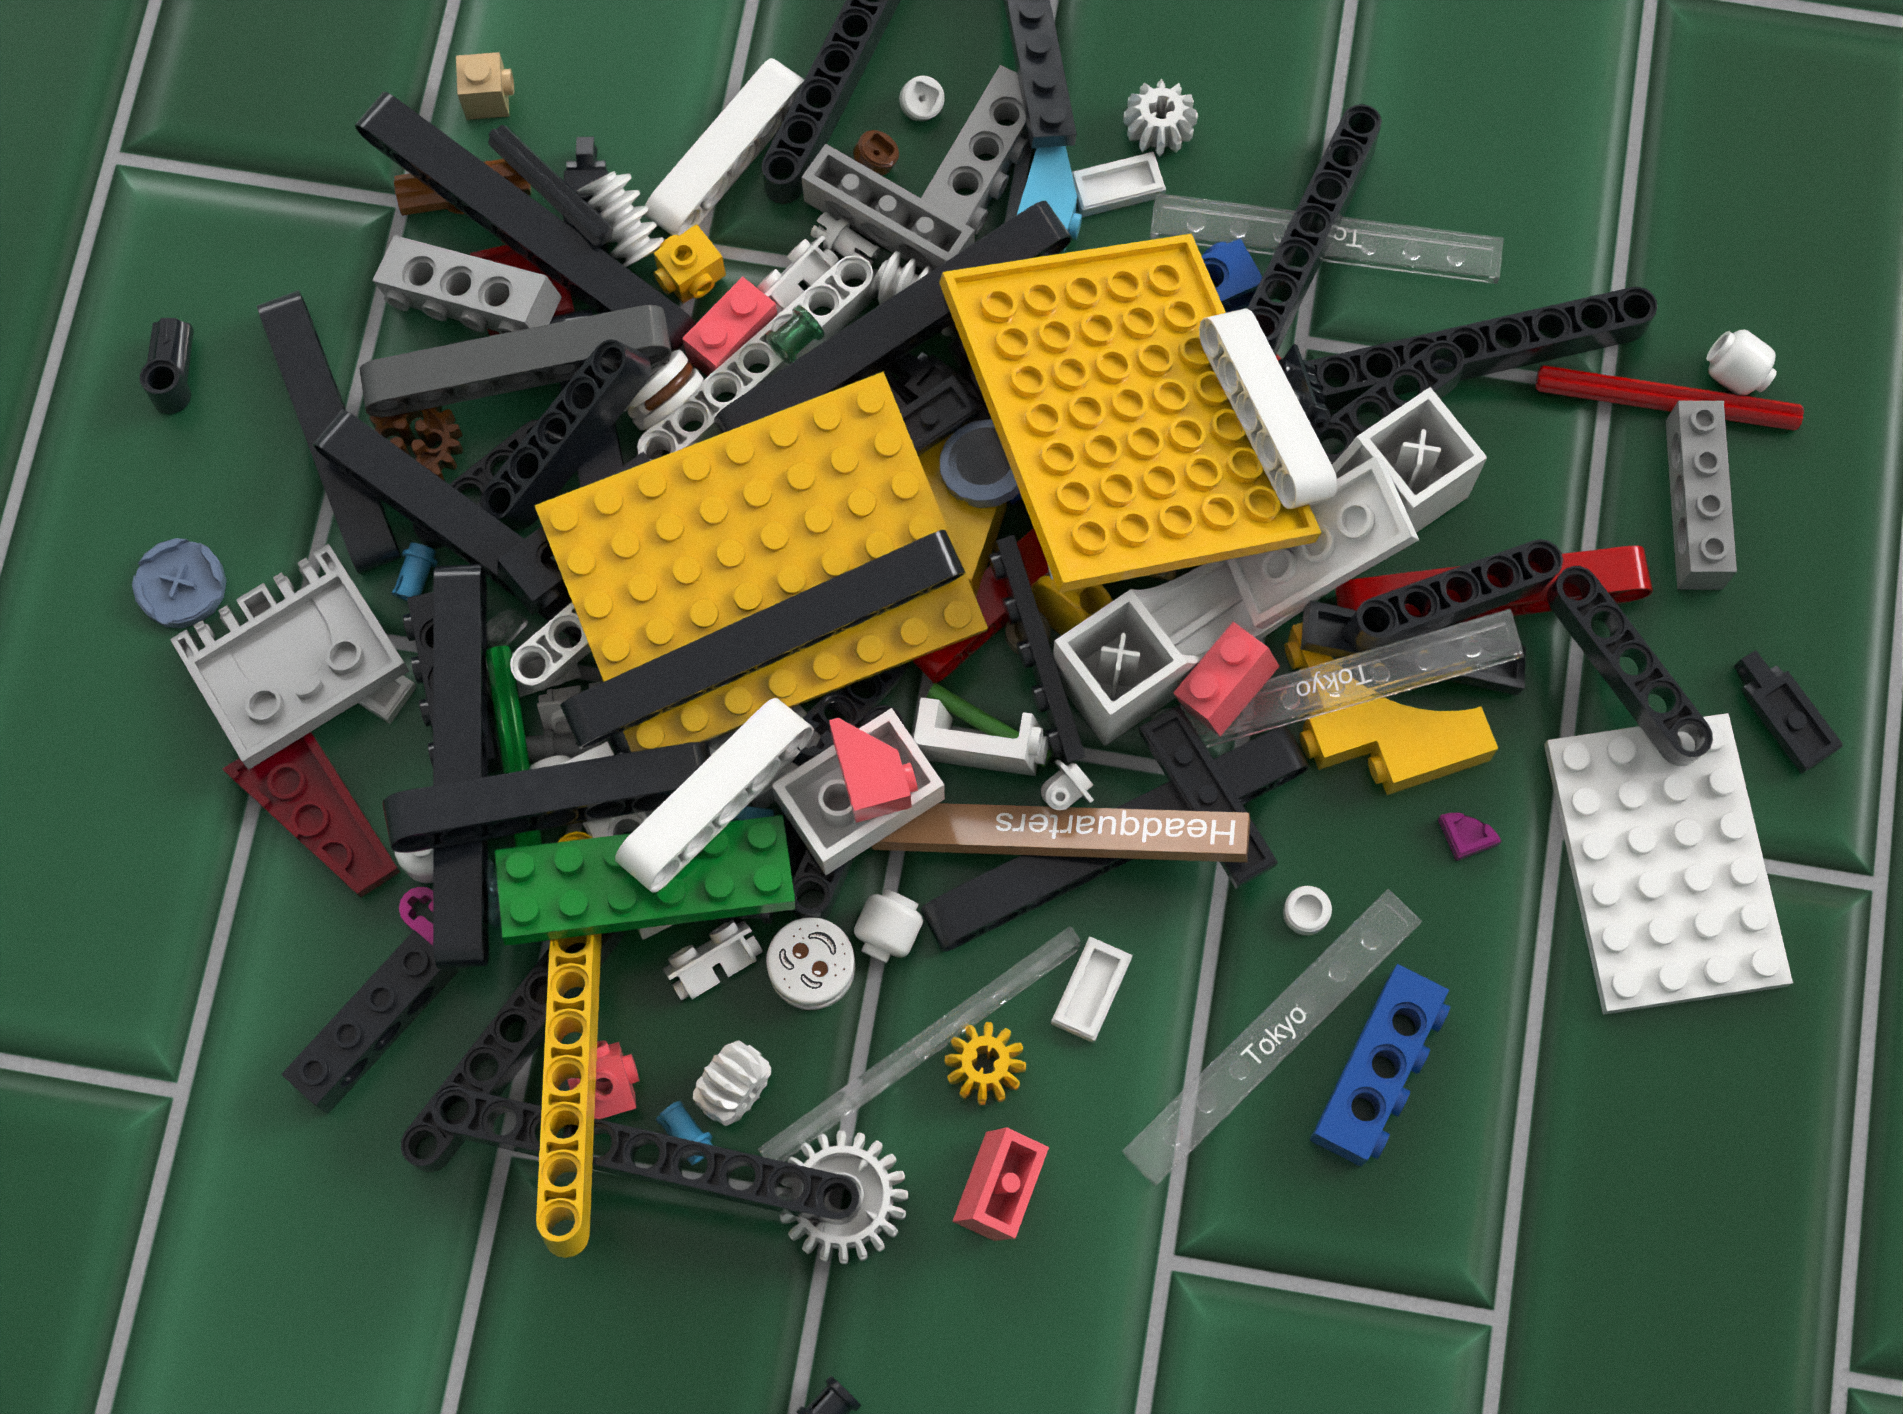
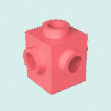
(613, 1081)

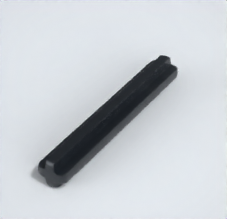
(550, 186)

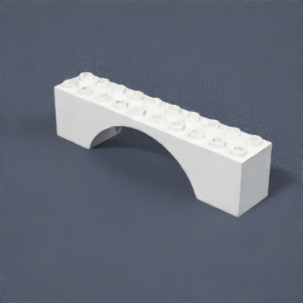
(1149, 639)

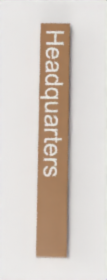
(1075, 832)

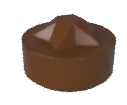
(876, 151)

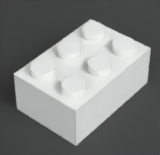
(820, 807)

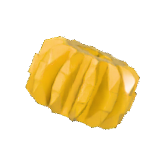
(1001, 1067)

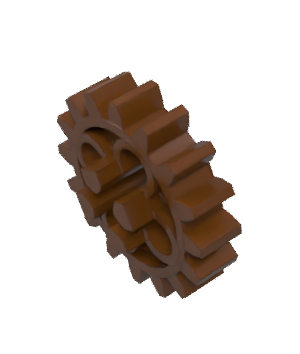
(434, 427)

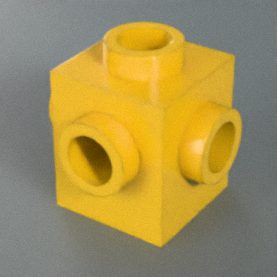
(688, 264)

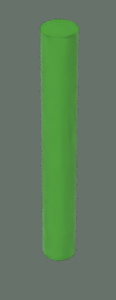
(974, 715)

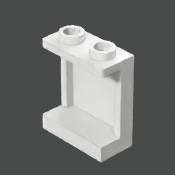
(976, 750)

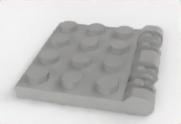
(291, 659)

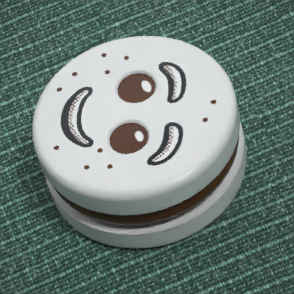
(665, 391)
(811, 963)

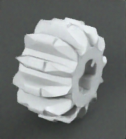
(1165, 103)
(731, 1083)

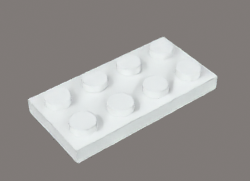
(1357, 532)

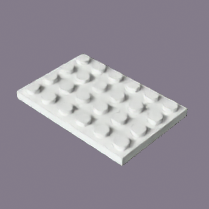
(1666, 869)

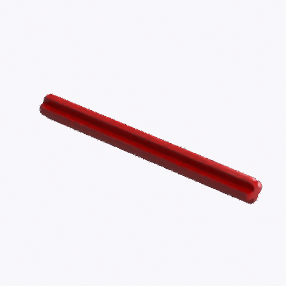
(1665, 396)

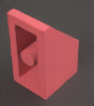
(871, 772)

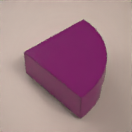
(1467, 835)

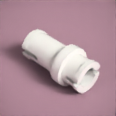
(843, 239)

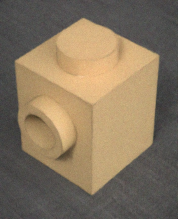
(483, 85)

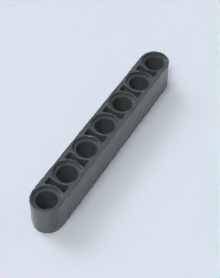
(505, 361)

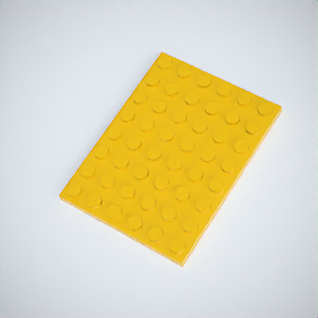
(1117, 411)
(746, 526)

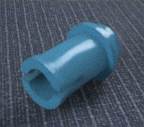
(414, 570)
(680, 1124)

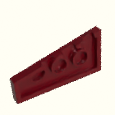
(318, 809)

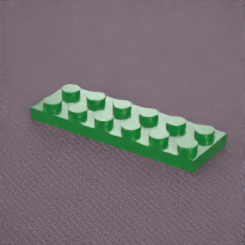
(583, 891)

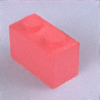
(728, 326)
(1226, 679)
(1000, 1184)

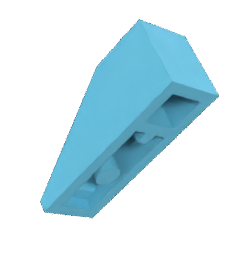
(1053, 182)

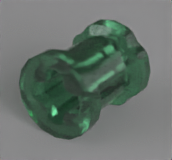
(794, 334)

